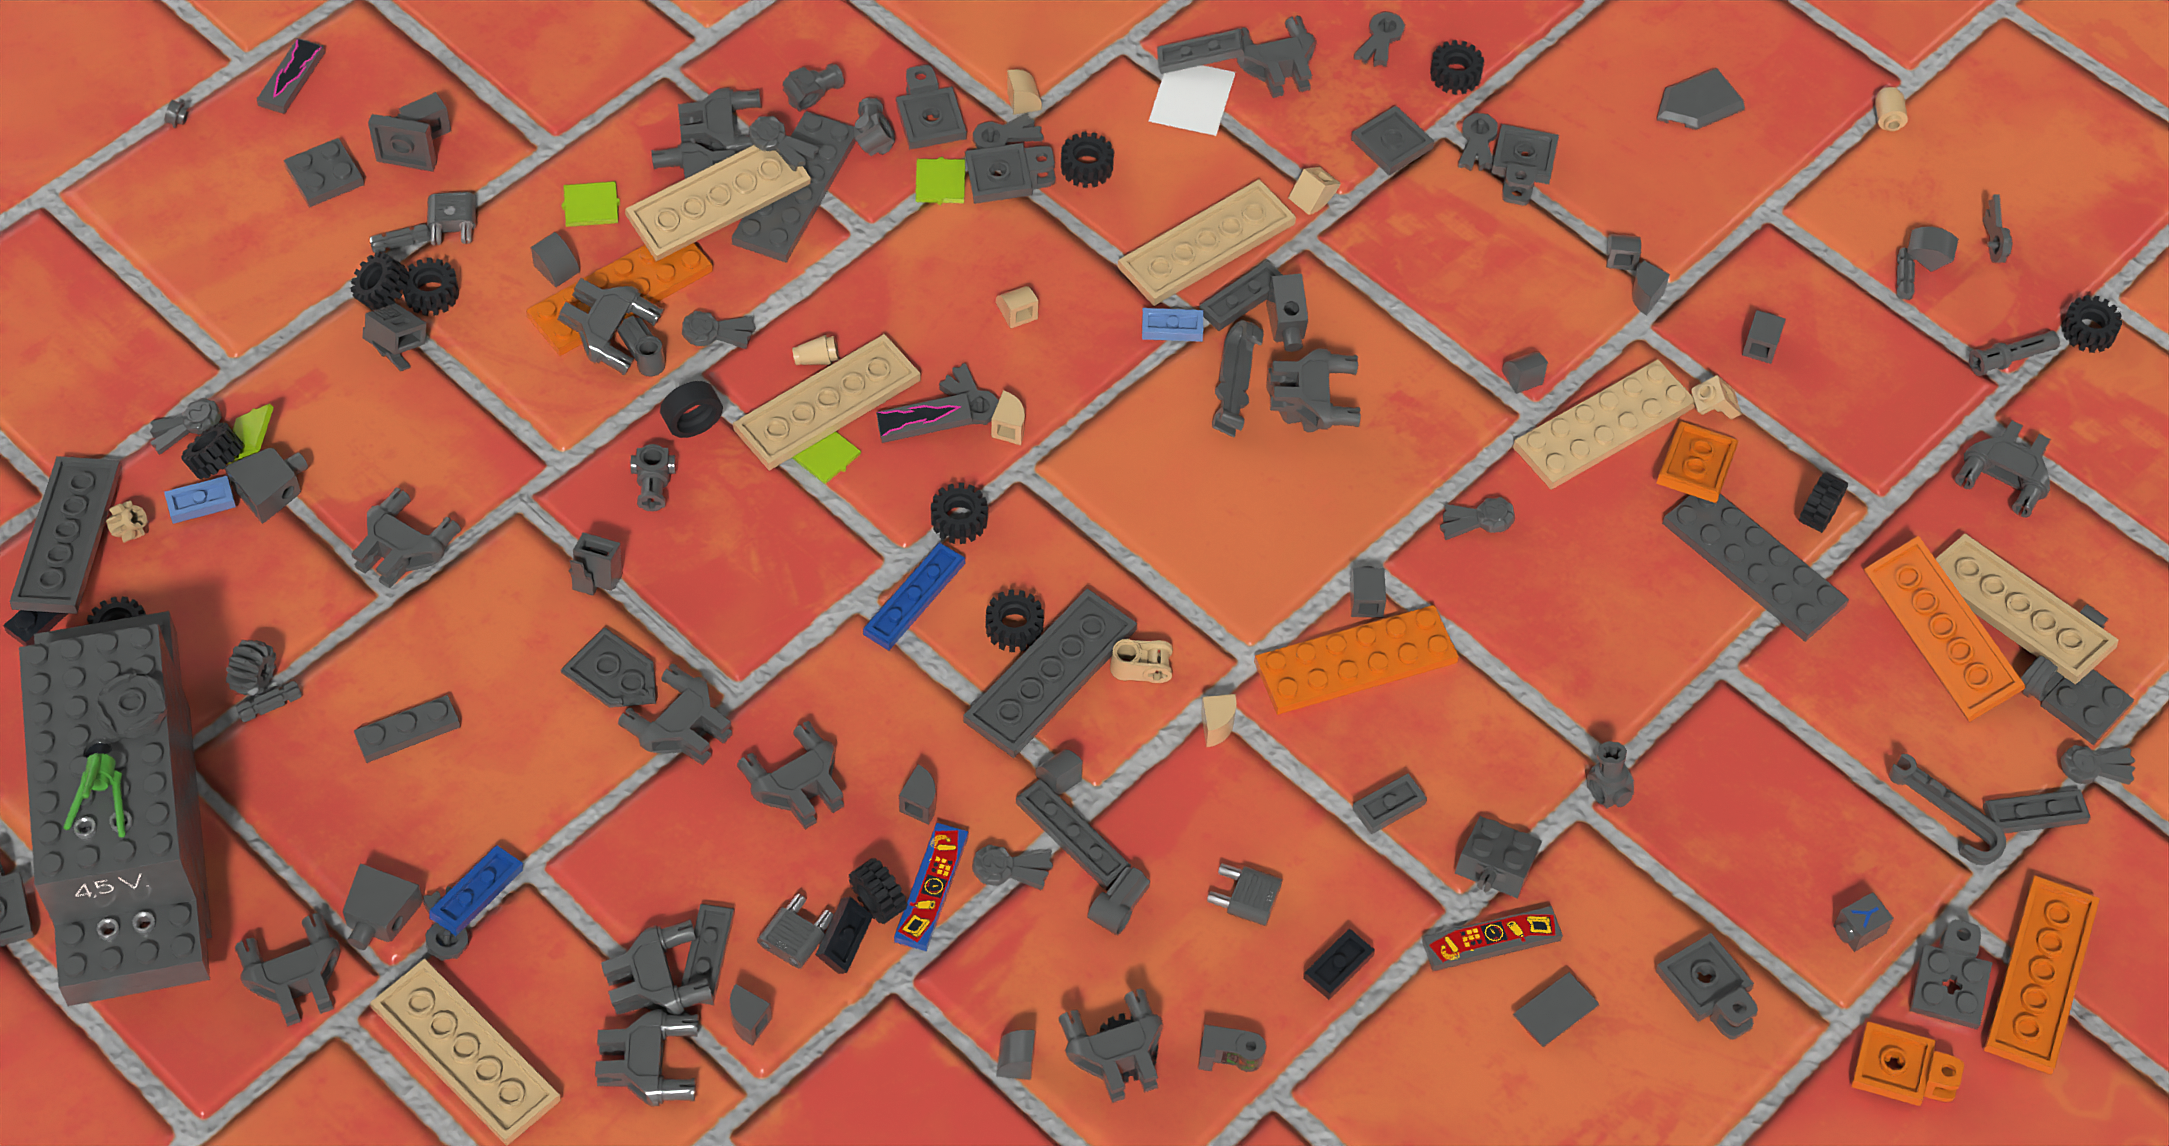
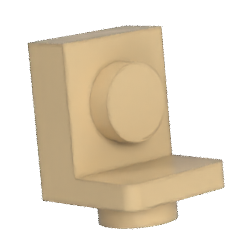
(1716, 395)

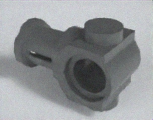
(808, 86)
(872, 129)
(652, 477)
(1610, 779)

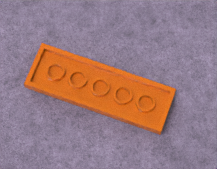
(637, 269)
(1944, 629)
(1355, 659)
(2042, 975)

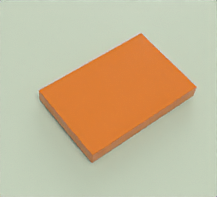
(1697, 462)

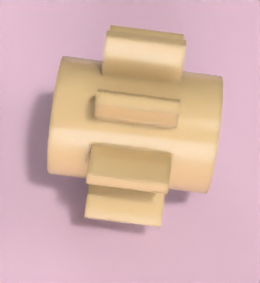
(127, 521)

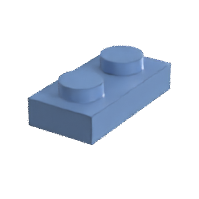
(1172, 324)
(200, 499)

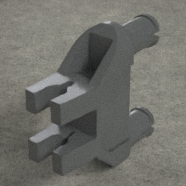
(1280, 58)
(711, 120)
(690, 157)
(603, 319)
(1308, 388)
(2010, 464)
(398, 543)
(682, 722)
(799, 780)
(650, 970)
(294, 972)
(1117, 1049)
(643, 1057)

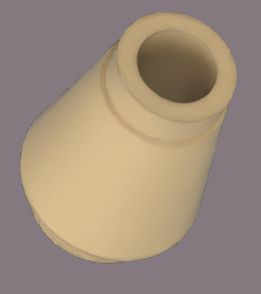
(816, 352)

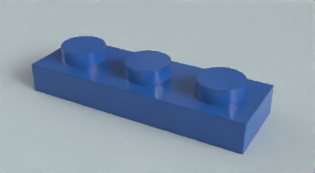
(476, 890)

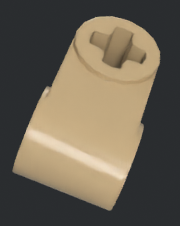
(1142, 662)

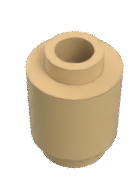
(1891, 109)

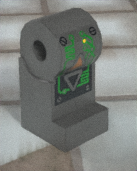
(1231, 1048)

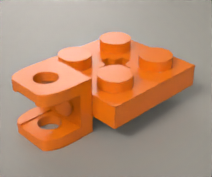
(1921, 1069)

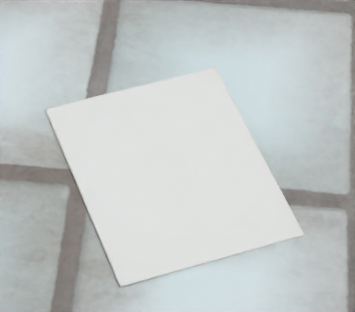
(1193, 99)

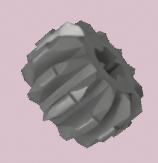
(251, 667)

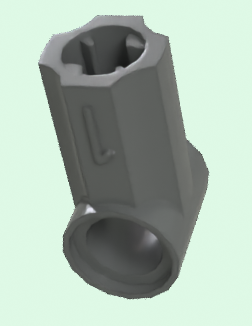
(643, 346)
(1115, 907)

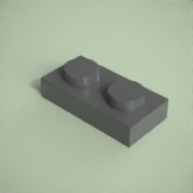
(1389, 803)

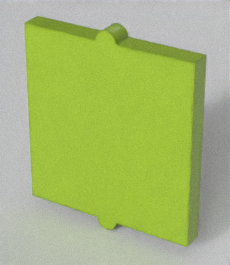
(940, 180)
(590, 204)
(251, 430)
(827, 457)

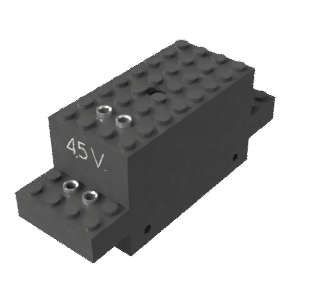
(133, 906)

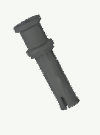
(2002, 355)

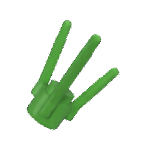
(97, 776)

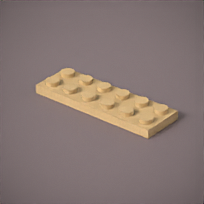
(713, 199)
(1206, 242)
(826, 402)
(1604, 424)
(2025, 610)
(465, 1052)

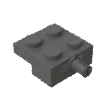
(1498, 857)

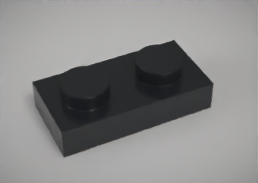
(27, 623)
(844, 935)
(1339, 964)

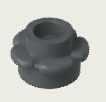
(176, 113)

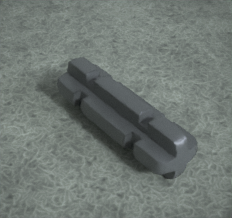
(399, 238)
(1905, 275)
(268, 701)

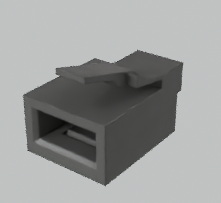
(428, 111)
(394, 332)
(595, 564)

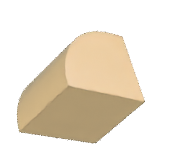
(1022, 92)
(1313, 190)
(1018, 306)
(1008, 419)
(1218, 717)

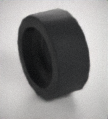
(683, 399)

